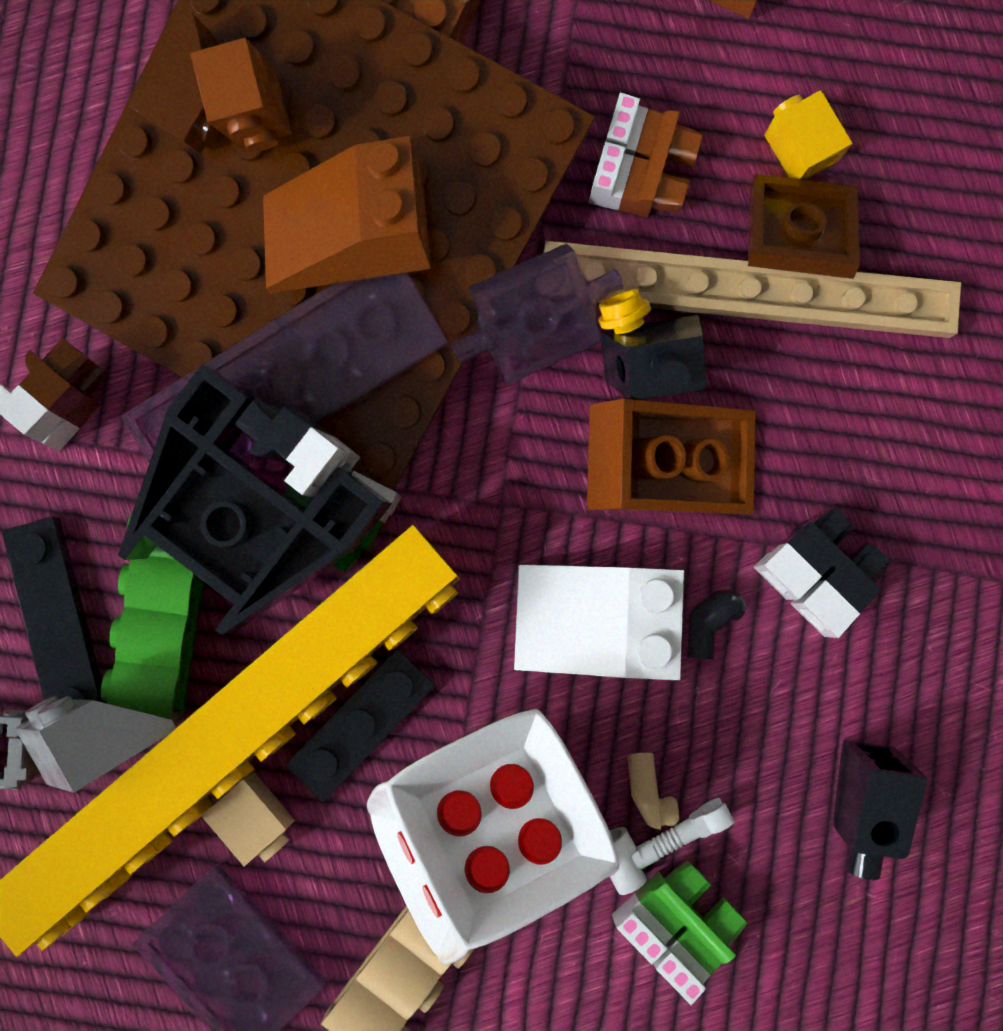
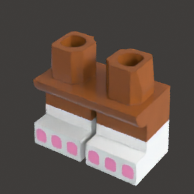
(635, 156)

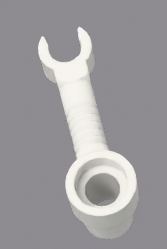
(707, 820)

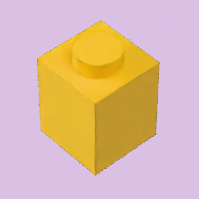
(807, 136)

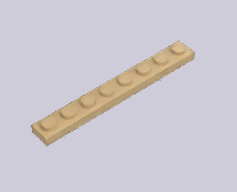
(745, 291)

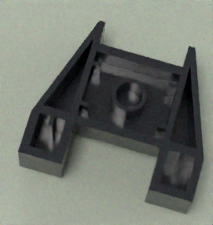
(229, 518)

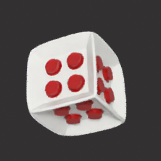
(491, 834)

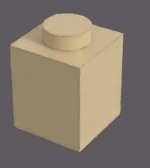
(250, 820)

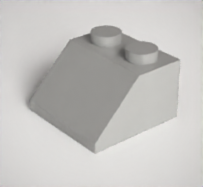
(85, 738)

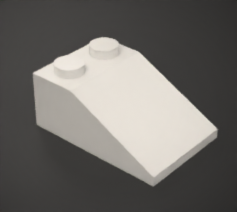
(599, 621)

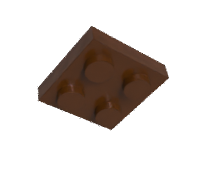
(803, 226)

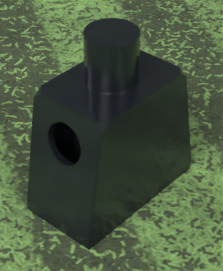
(657, 358)
(876, 805)

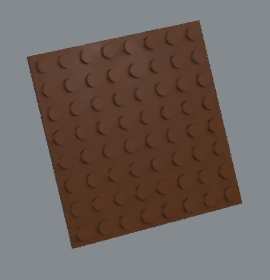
(175, 240)

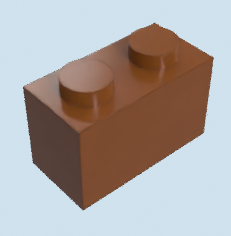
(241, 94)

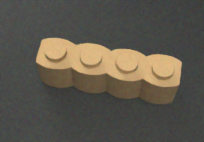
(390, 983)

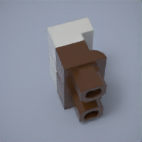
(53, 396)

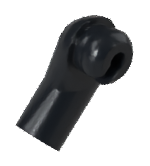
(709, 617)

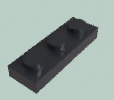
(360, 725)

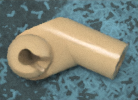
(644, 792)

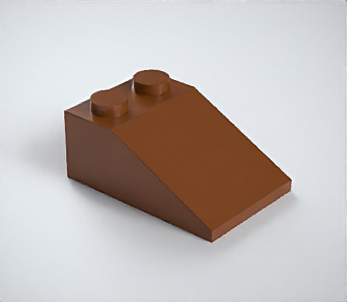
(348, 219)
(670, 458)

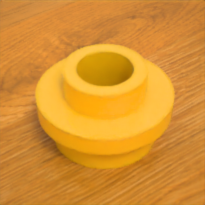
(623, 311)

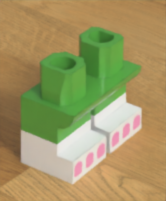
(674, 934)

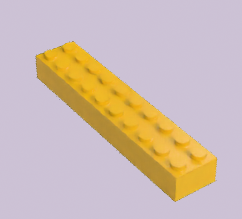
(214, 745)

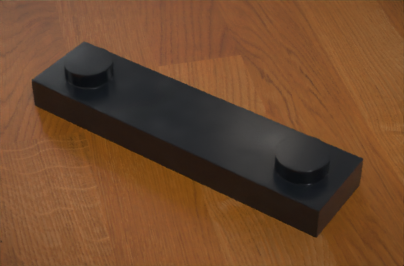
(52, 610)

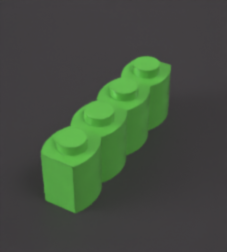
(154, 636)

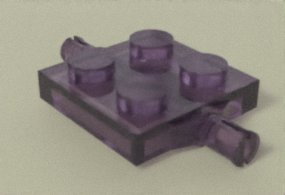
(536, 313)

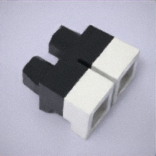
(297, 440)
(820, 577)

